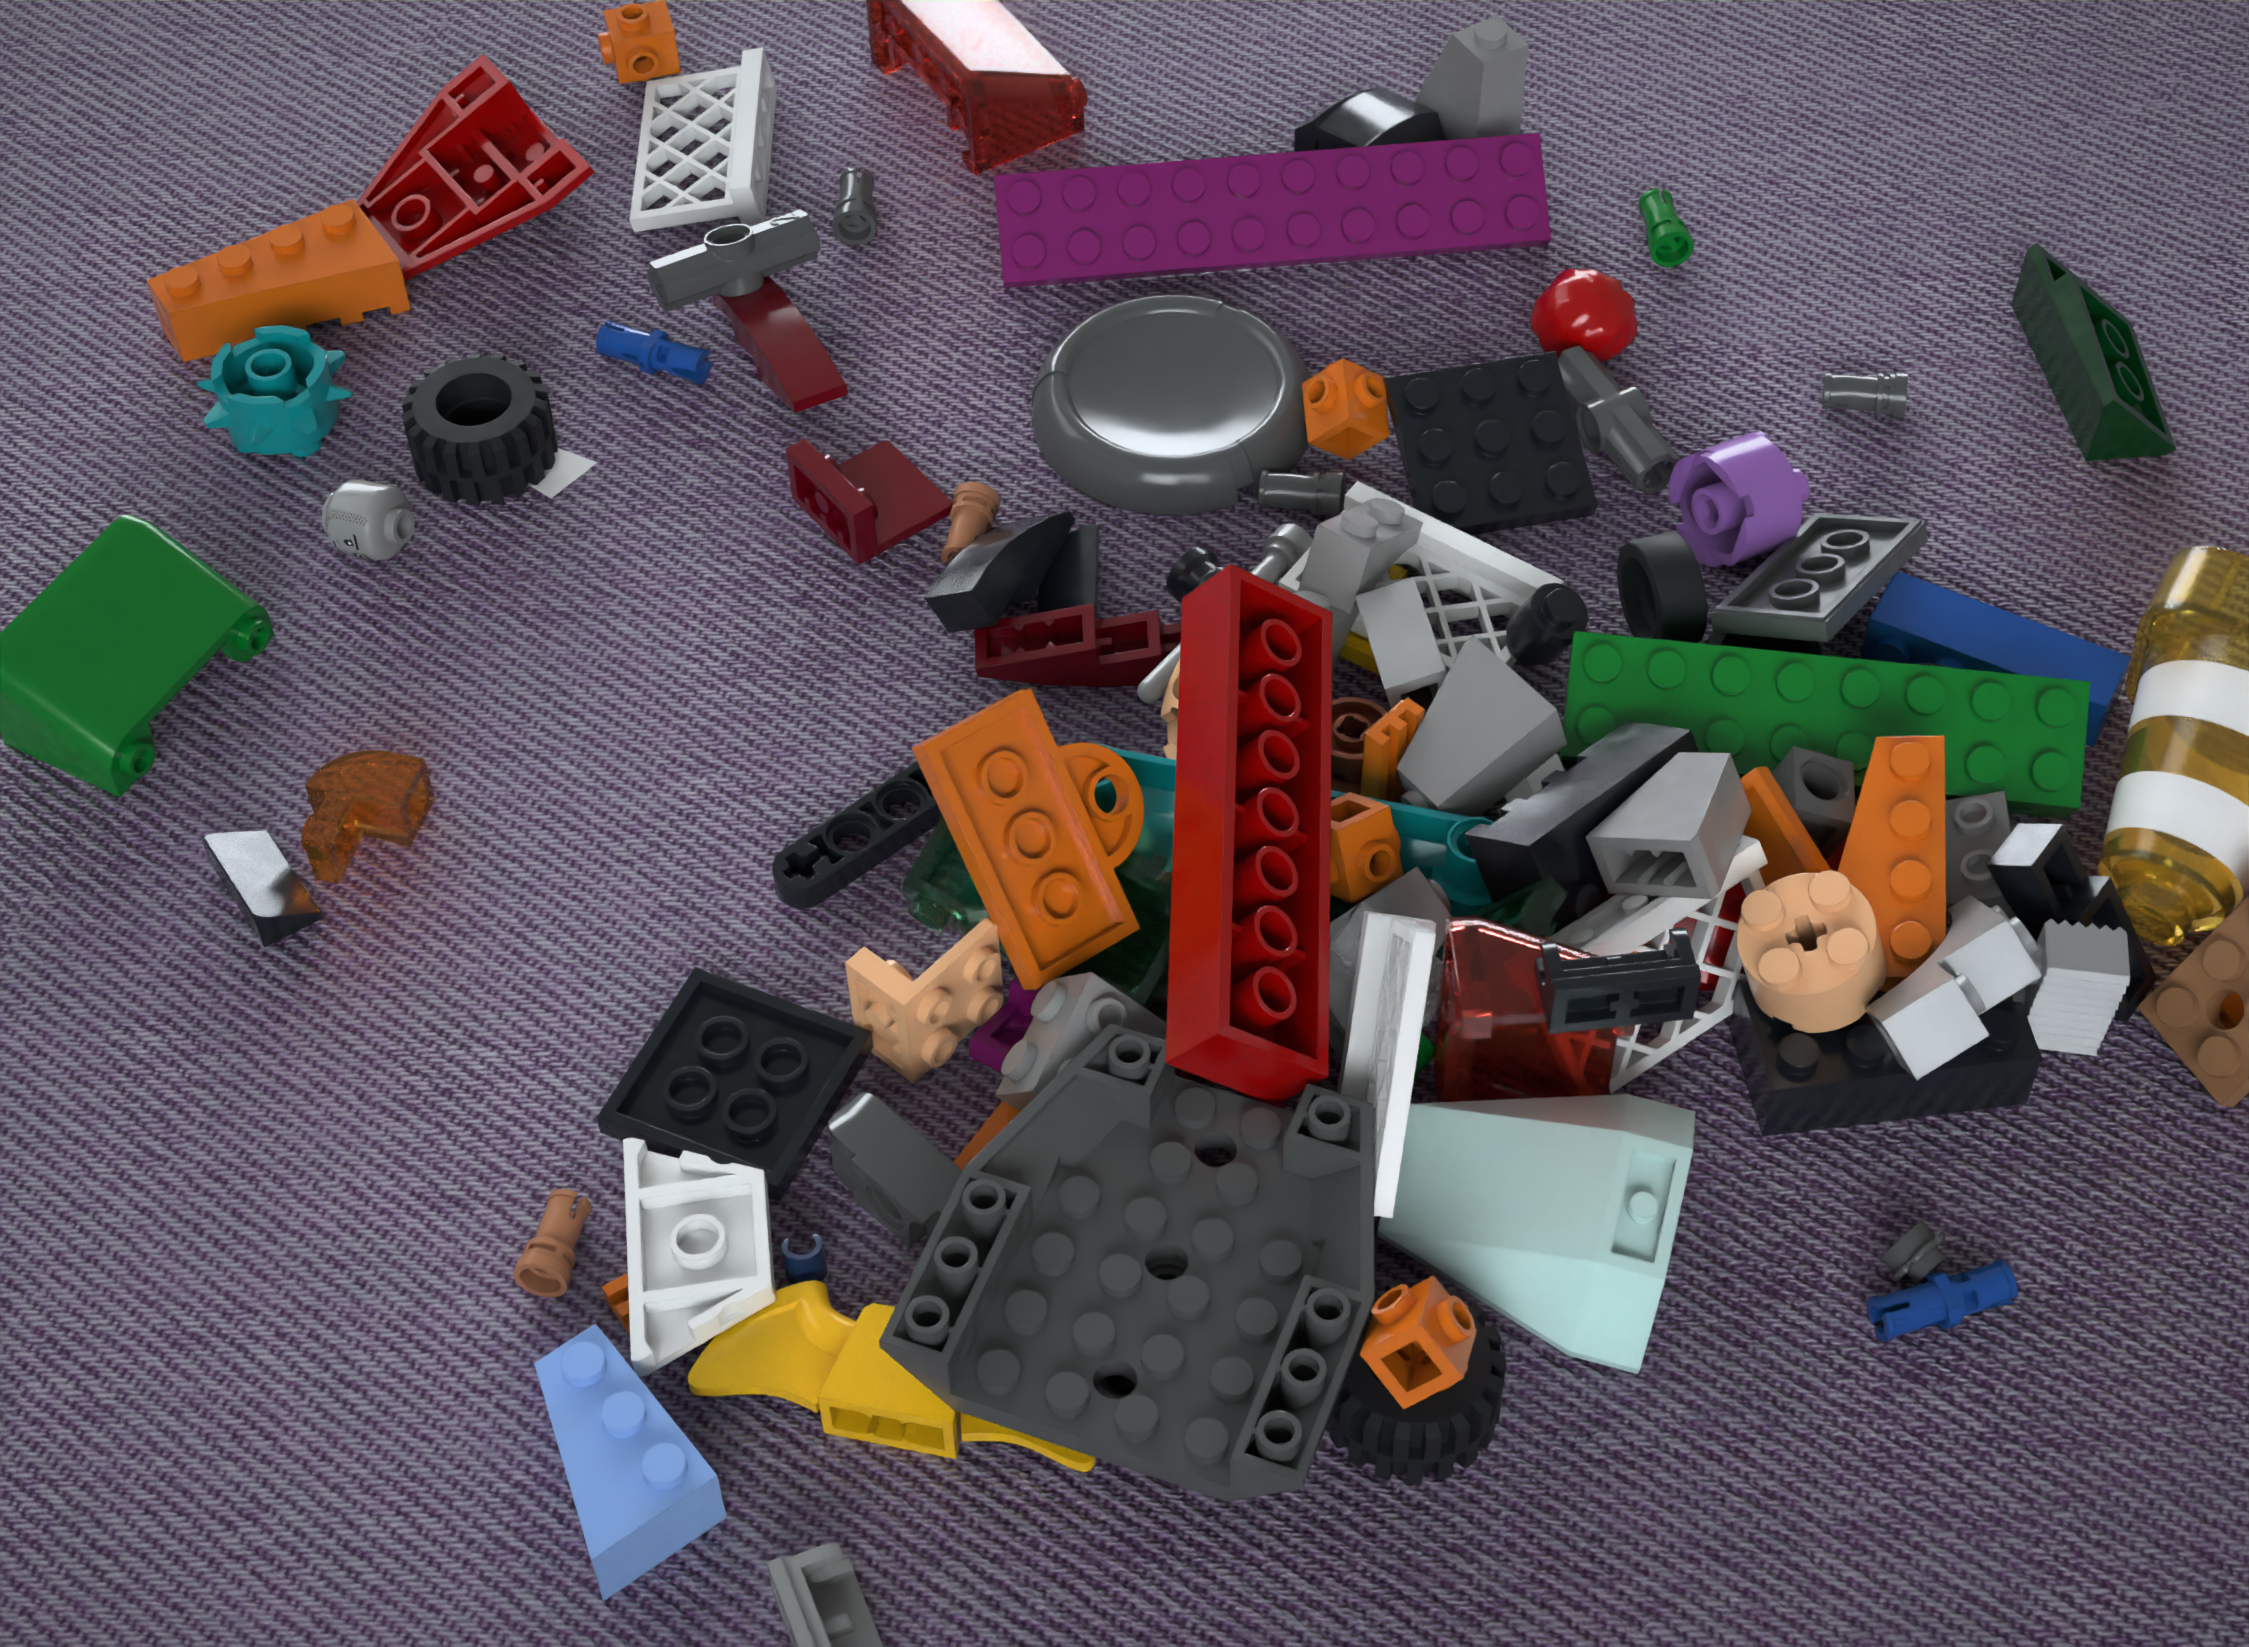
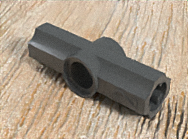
(733, 260)
(1616, 421)

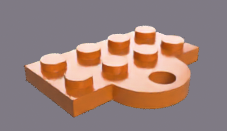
(1036, 833)

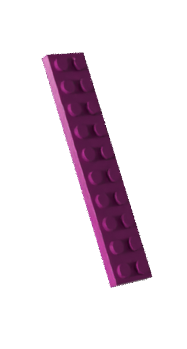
(1271, 210)

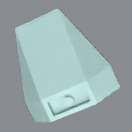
(1549, 1211)

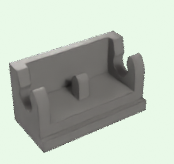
(821, 1602)

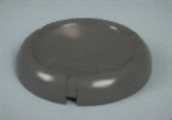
(1170, 404)

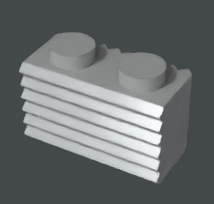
(2079, 986)

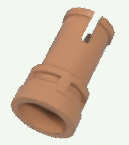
(971, 516)
(550, 1255)

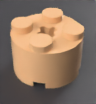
(1811, 950)

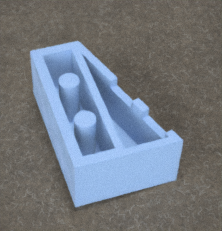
(627, 1462)

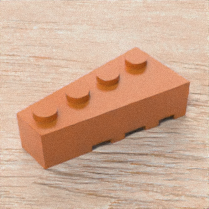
(288, 277)
(1899, 849)

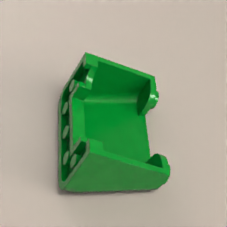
(114, 648)

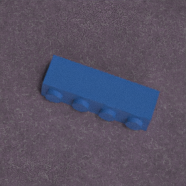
(1941, 627)

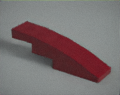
(783, 347)
(1075, 648)

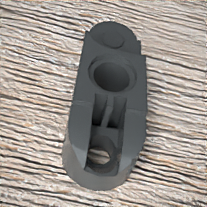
(890, 1167)

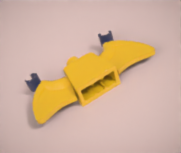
(836, 1366)

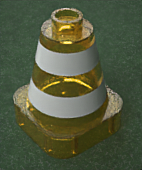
(2183, 779)

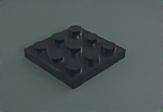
(1491, 444)
(737, 1079)

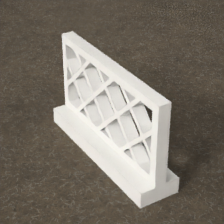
(743, 141)
(1454, 562)
(1632, 920)
(1386, 1034)

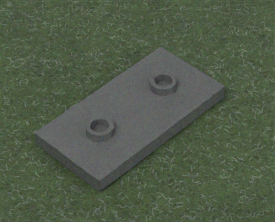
(1820, 577)

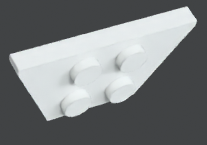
(692, 1250)

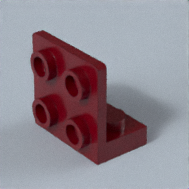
(866, 499)

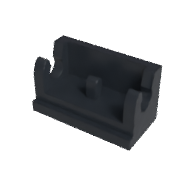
(1618, 987)

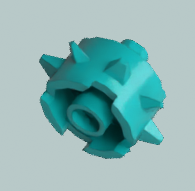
(275, 392)

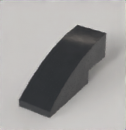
(997, 571)
(2046, 880)

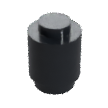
(1545, 624)

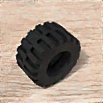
(480, 428)
(1431, 1432)

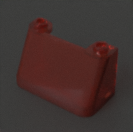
(985, 70)
(1494, 1027)

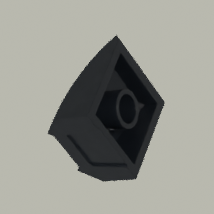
(1368, 119)

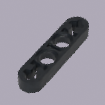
(864, 818)

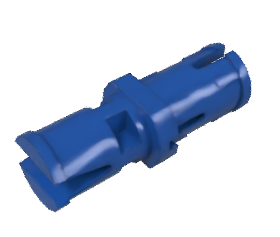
(653, 352)
(1942, 1300)

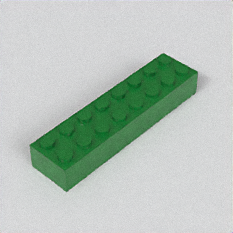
(1760, 703)

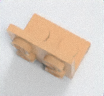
(924, 1019)

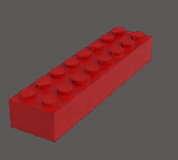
(1252, 839)

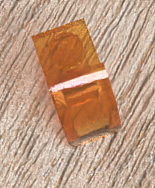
(362, 796)

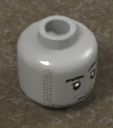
(368, 519)

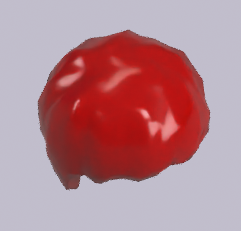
(1585, 311)

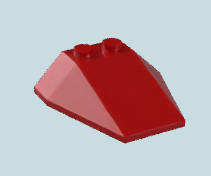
(469, 172)

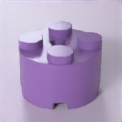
(1737, 499)

